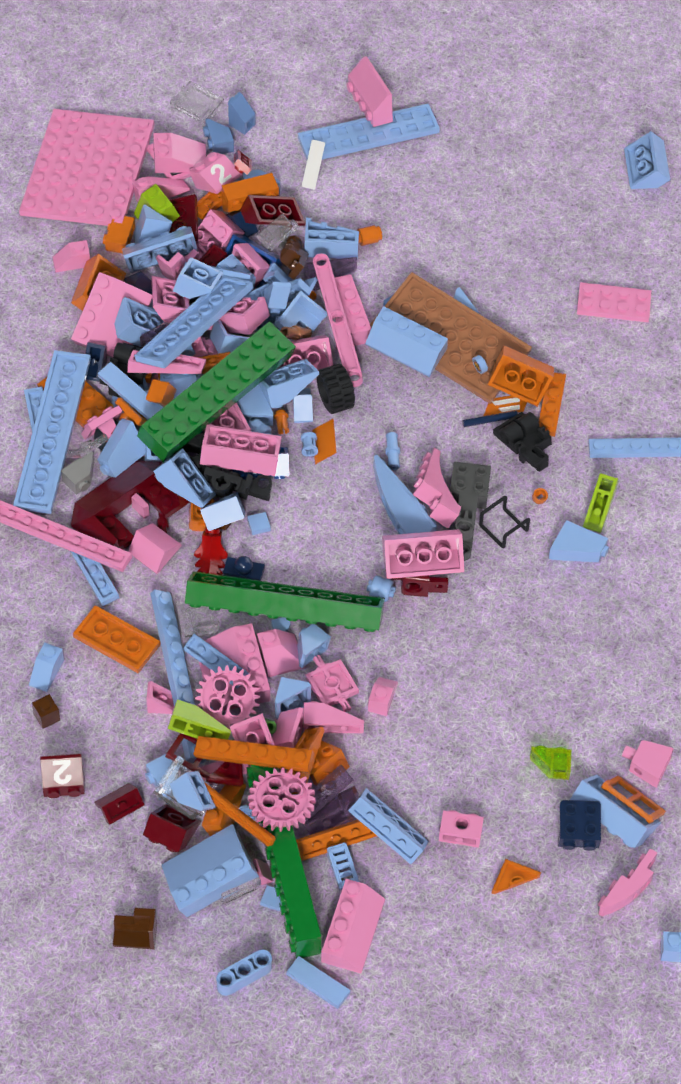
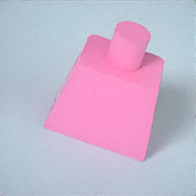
(648, 761)

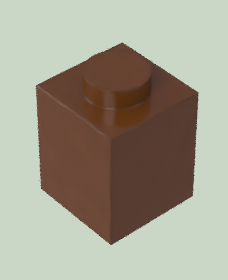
(46, 711)

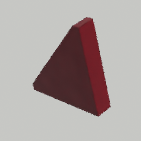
(227, 774)

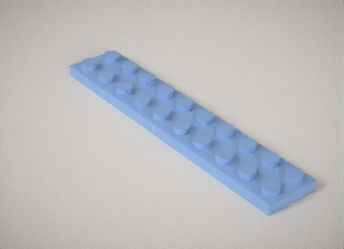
(52, 432)

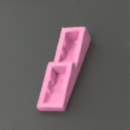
(181, 365)

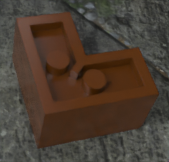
(136, 930)

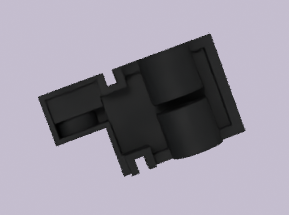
(120, 359)
(526, 438)
(234, 482)

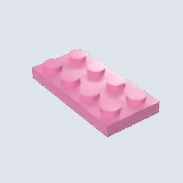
(614, 302)

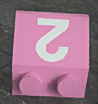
(213, 173)

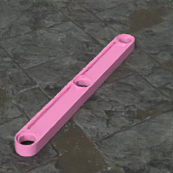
(335, 309)

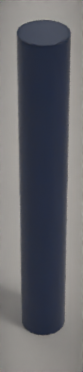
(488, 419)

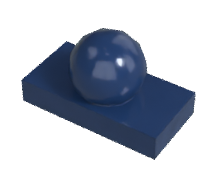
(243, 568)

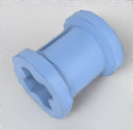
(309, 445)

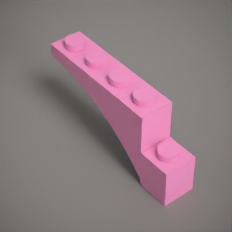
(434, 492)

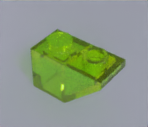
(552, 761)

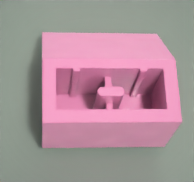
(217, 230)

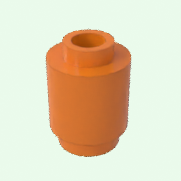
(369, 235)

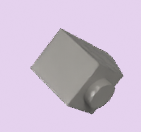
(79, 473)

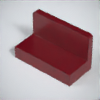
(120, 803)

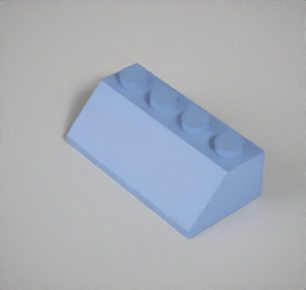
(407, 341)
(615, 814)

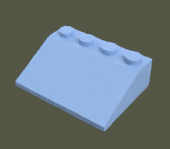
(167, 245)
(208, 870)

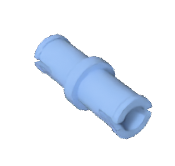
(392, 450)

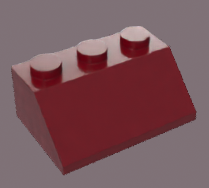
(267, 208)

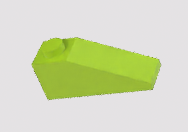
(601, 502)
(195, 722)

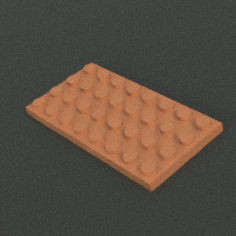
(466, 332)

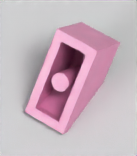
(71, 256)
(382, 696)

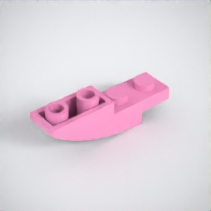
(627, 889)

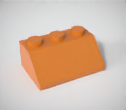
(235, 193)
(89, 276)
(521, 376)

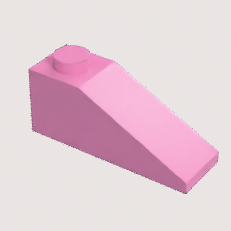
(169, 187)
(331, 719)

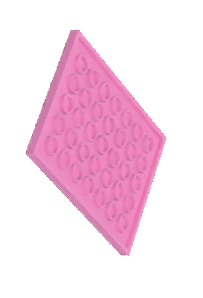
(87, 167)

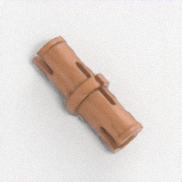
(296, 332)

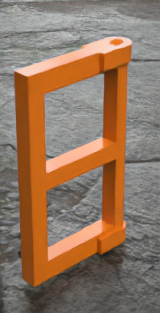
(630, 802)

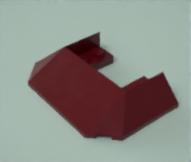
(97, 510)

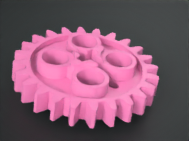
(245, 702)
(276, 814)

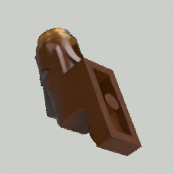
(293, 255)

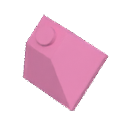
(278, 652)

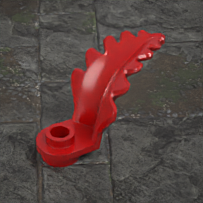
(211, 552)

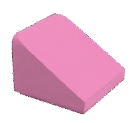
(263, 871)

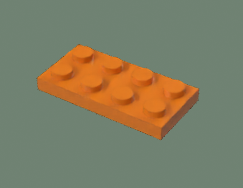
(90, 405)
(116, 639)

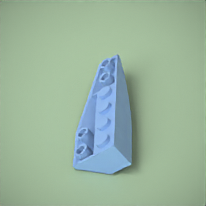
(400, 504)

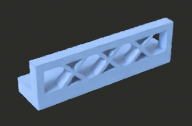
(388, 826)

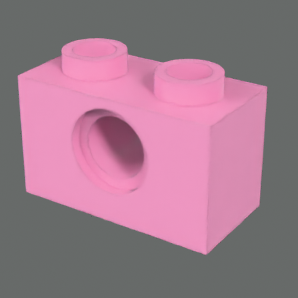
(452, 834)

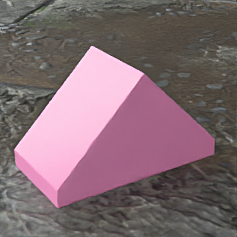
(159, 699)

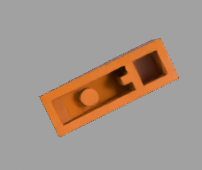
(215, 819)

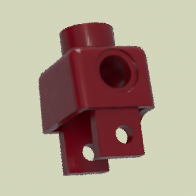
(422, 585)

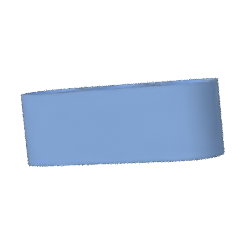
(249, 964)

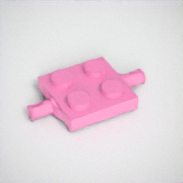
(332, 683)

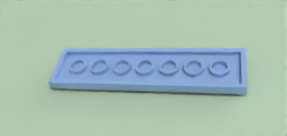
(193, 322)

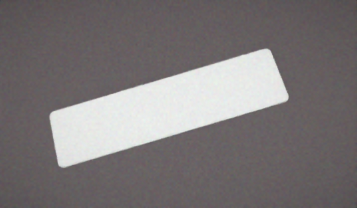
(313, 164)

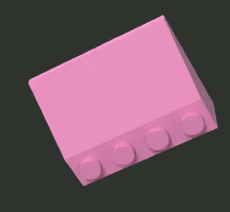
(101, 310)
(242, 648)

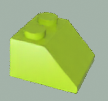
(157, 201)

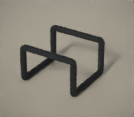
(520, 524)

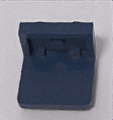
(580, 825)

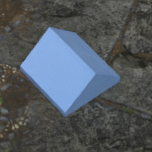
(150, 224)
(291, 695)

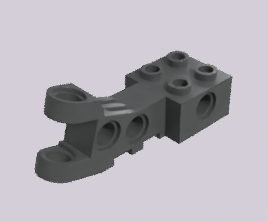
(470, 491)

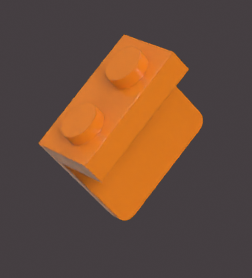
(327, 760)

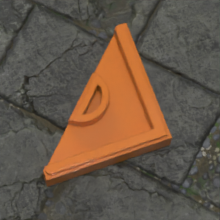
(512, 875)

